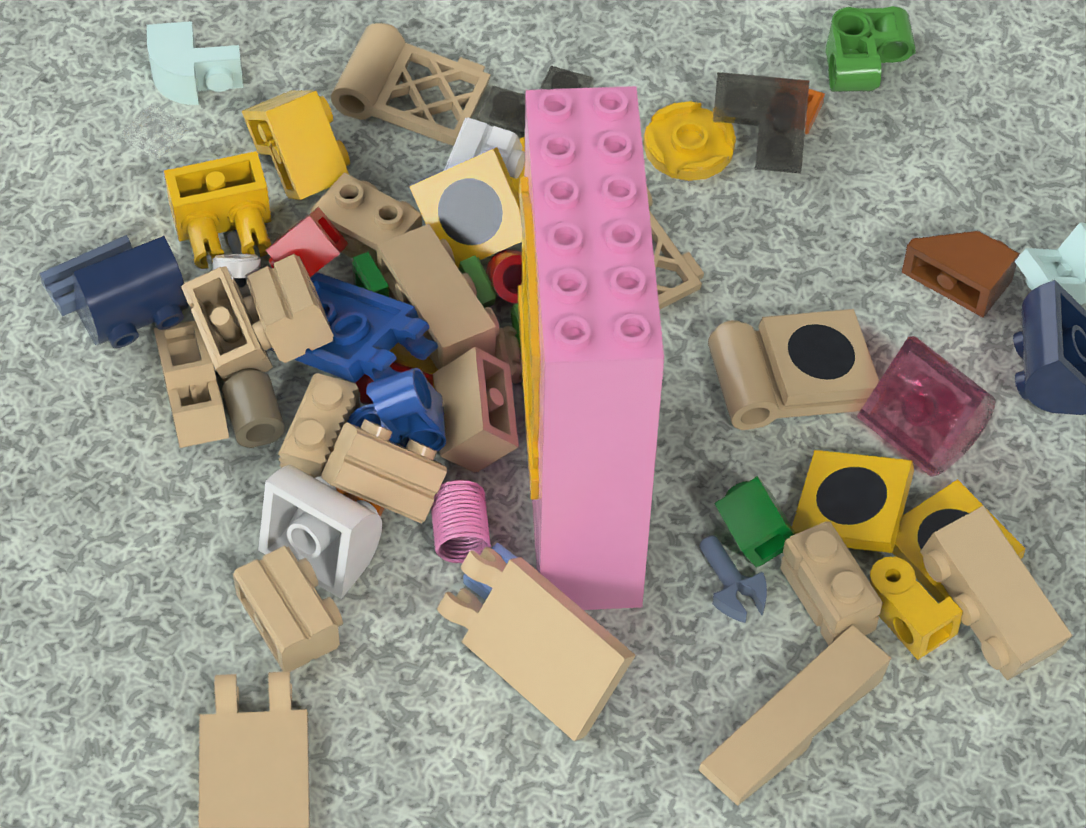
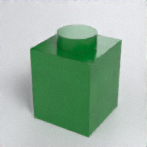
(755, 520)

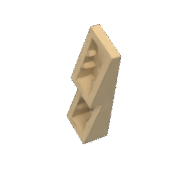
(795, 715)

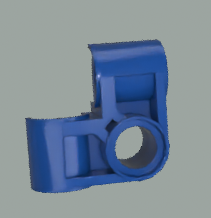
(407, 408)

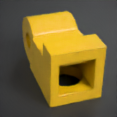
(911, 610)

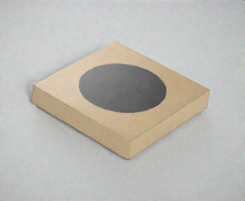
(818, 357)

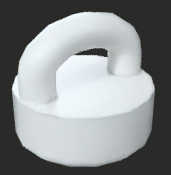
(239, 266)

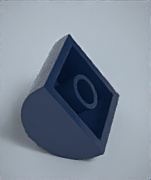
(130, 293)
(1052, 351)

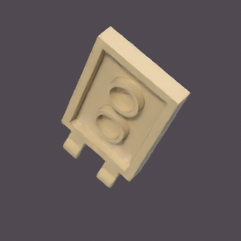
(538, 641)
(254, 761)

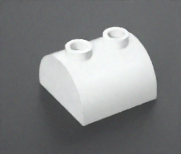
(319, 526)

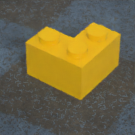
(300, 141)

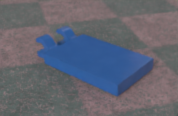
(364, 331)

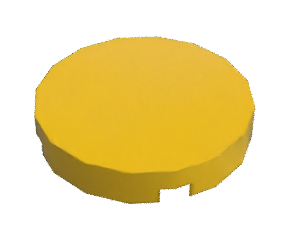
(691, 153)

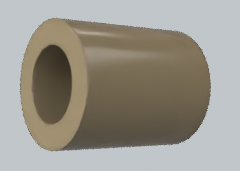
(253, 408)

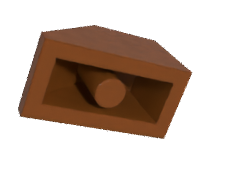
(962, 267)

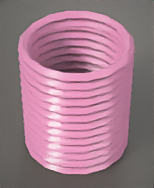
(459, 520)

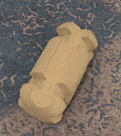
(508, 350)

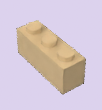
(425, 275)
(995, 593)

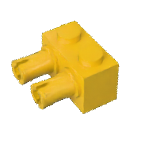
(220, 199)

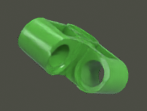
(862, 41)

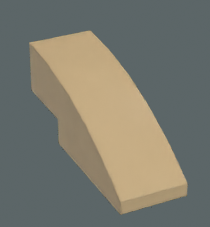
(191, 385)

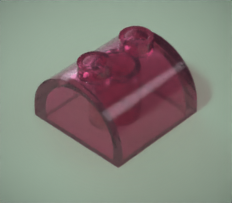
(927, 408)

